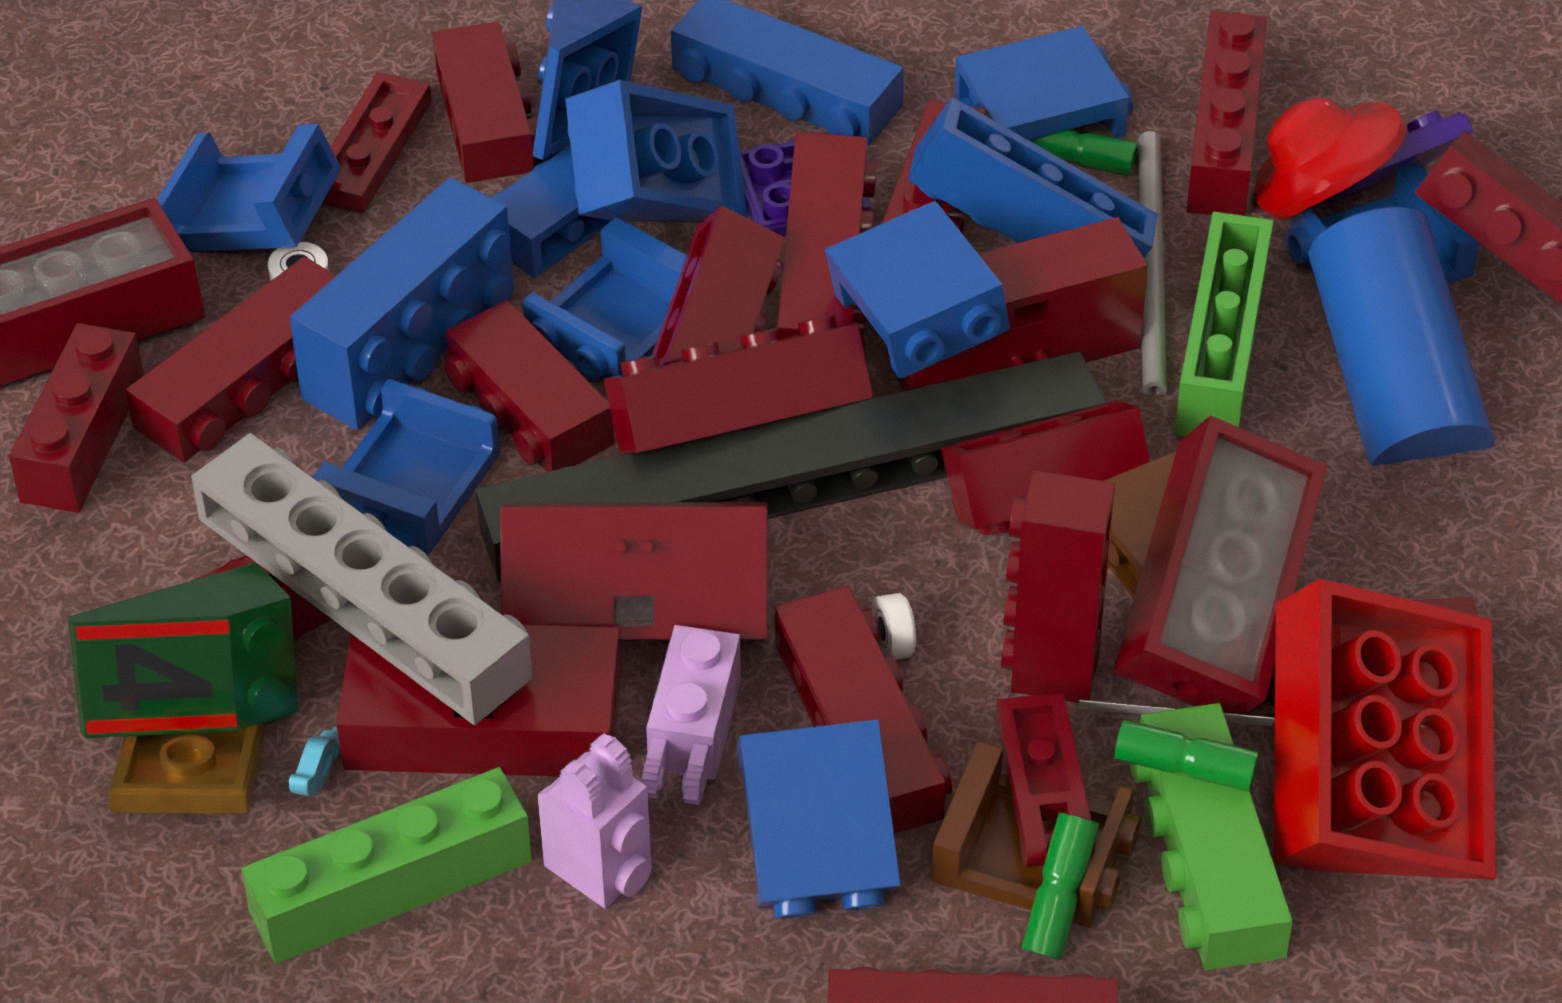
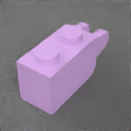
(692, 710)
(597, 824)

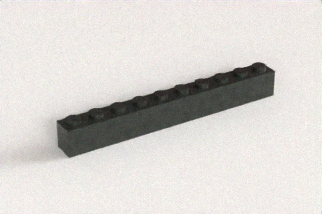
(814, 455)

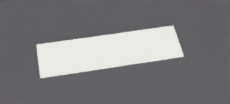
(1135, 709)

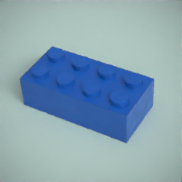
(399, 299)

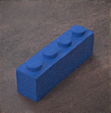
(787, 68)
(1015, 183)
(546, 215)

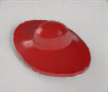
(1323, 151)

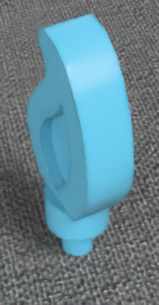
(315, 763)

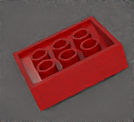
(1383, 736)

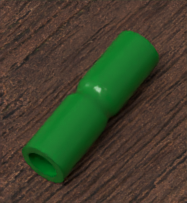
(1091, 150)
(1177, 753)
(1062, 877)

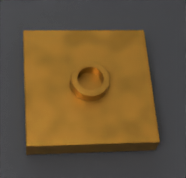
(187, 772)

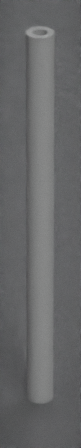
(1153, 326)

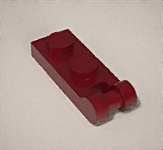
(1040, 768)

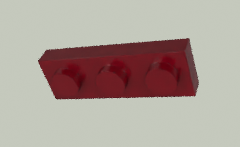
(375, 138)

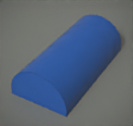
(1398, 337)

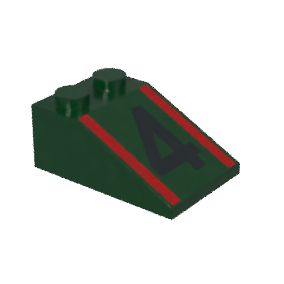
(186, 658)

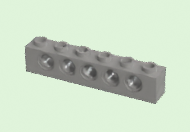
(364, 577)

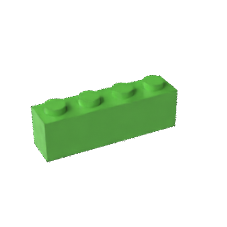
(1224, 321)
(1215, 854)
(387, 864)

